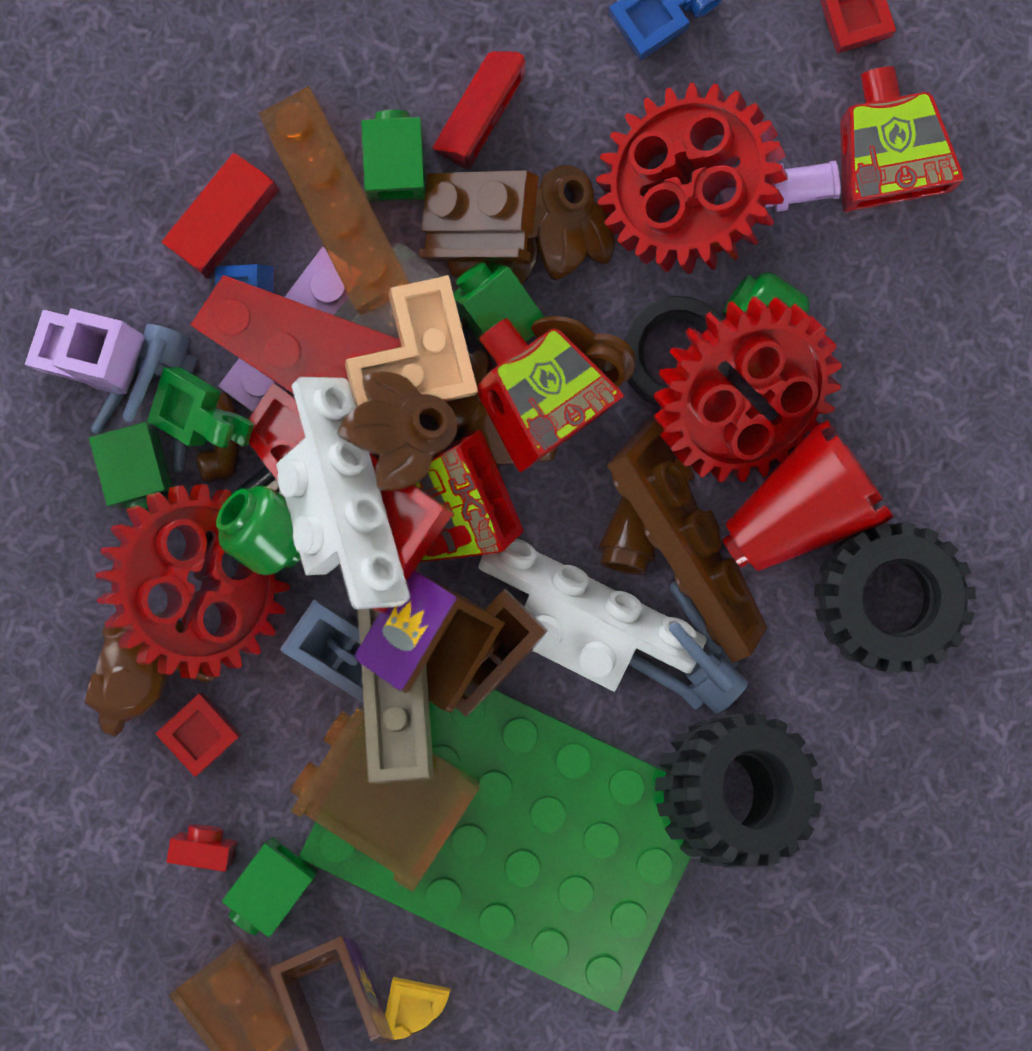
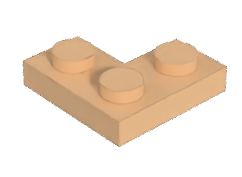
(431, 341)

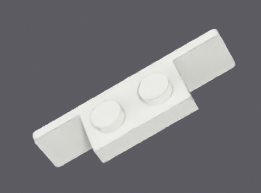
(336, 500)
(587, 622)

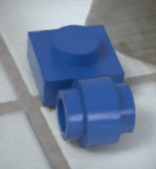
(654, 23)

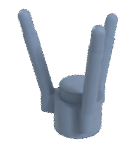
(160, 349)
(714, 675)

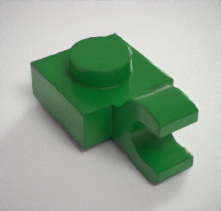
(188, 412)

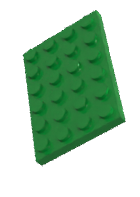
(551, 857)

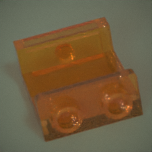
(389, 822)

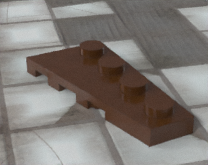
(688, 538)

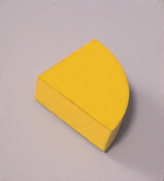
(413, 1006)

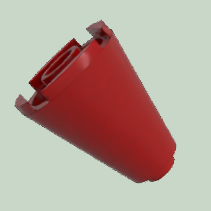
(805, 504)

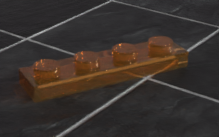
(334, 199)

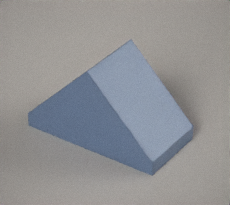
(328, 645)

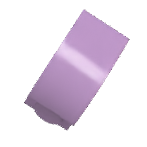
(86, 349)

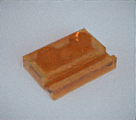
(235, 1005)

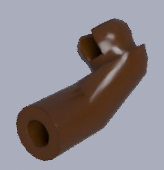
(221, 461)

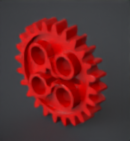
(681, 131)
(780, 356)
(145, 562)

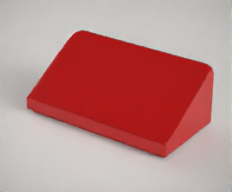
(481, 107)
(220, 215)

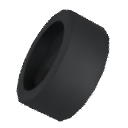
(653, 314)

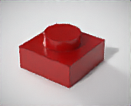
(857, 22)
(198, 734)
(202, 848)

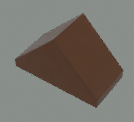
(508, 651)

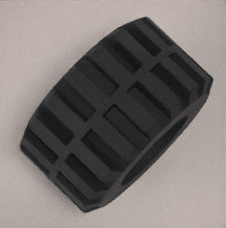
(943, 606)
(780, 783)

